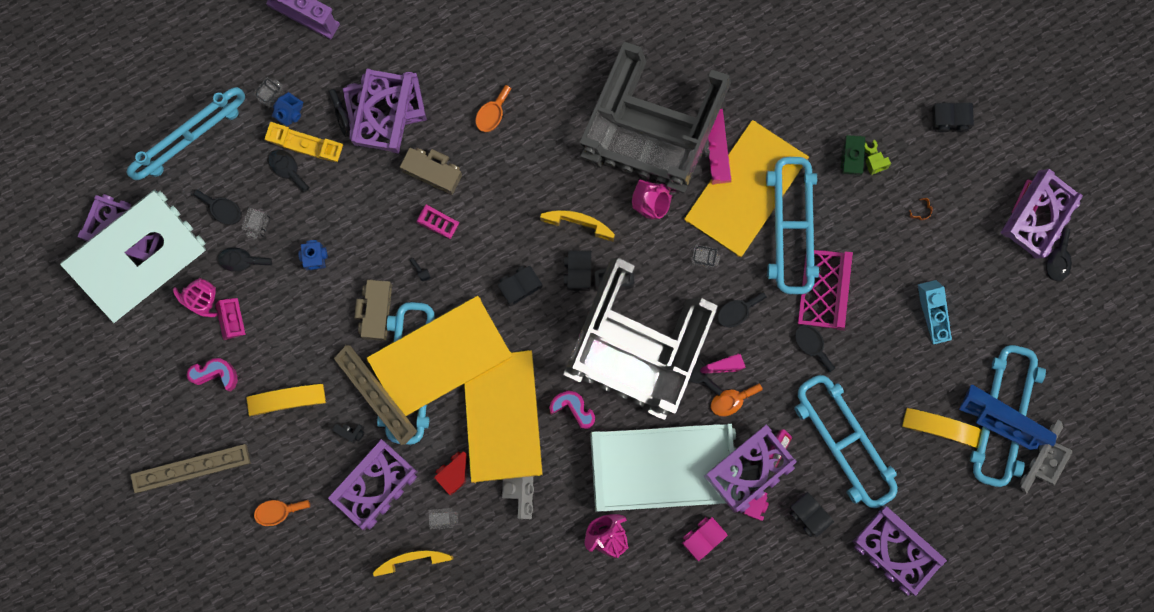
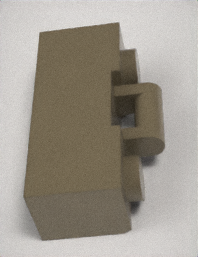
(425, 169)
(377, 310)

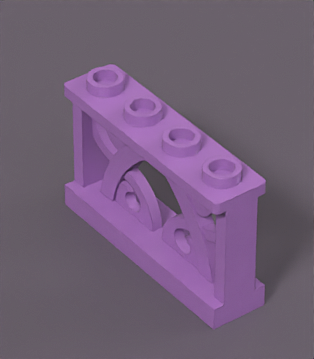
(308, 13)
(413, 116)
(394, 133)
(1059, 214)
(140, 248)
(754, 442)
(346, 489)
(926, 552)

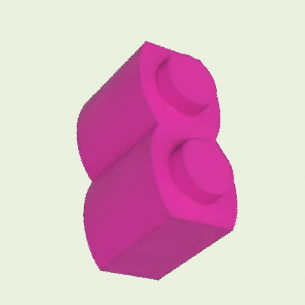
(704, 538)

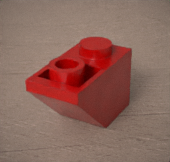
(453, 475)

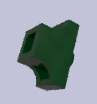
(853, 155)

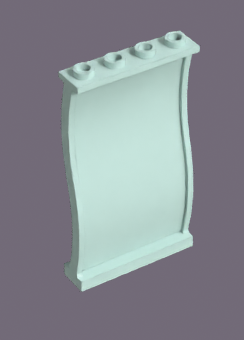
(659, 466)

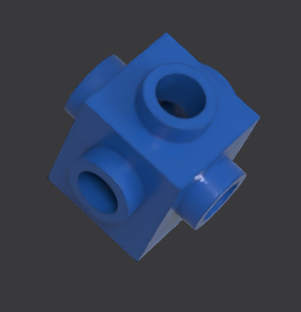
(287, 109)
(313, 255)

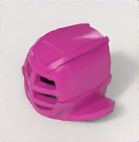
(651, 199)
(198, 297)
(613, 541)

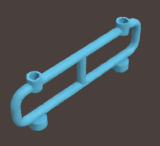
(155, 167)
(776, 271)
(395, 323)
(1034, 374)
(806, 410)

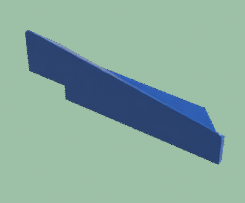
(1005, 420)

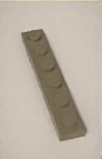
(375, 395)
(190, 468)

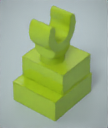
(876, 161)

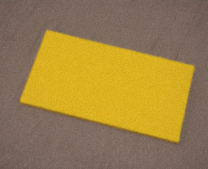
(739, 209)
(439, 356)
(504, 421)

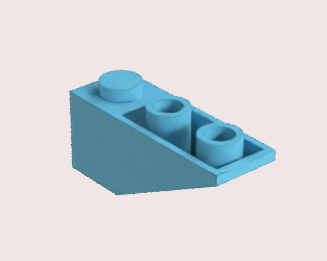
(935, 310)

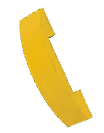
(303, 143)
(555, 217)
(286, 399)
(942, 427)
(389, 567)

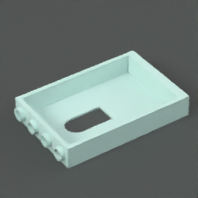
(111, 275)

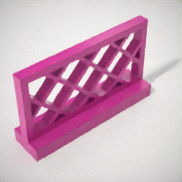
(842, 291)

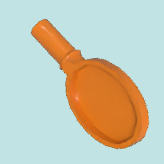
(491, 113)
(732, 400)
(276, 511)

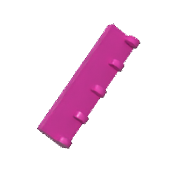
(719, 152)

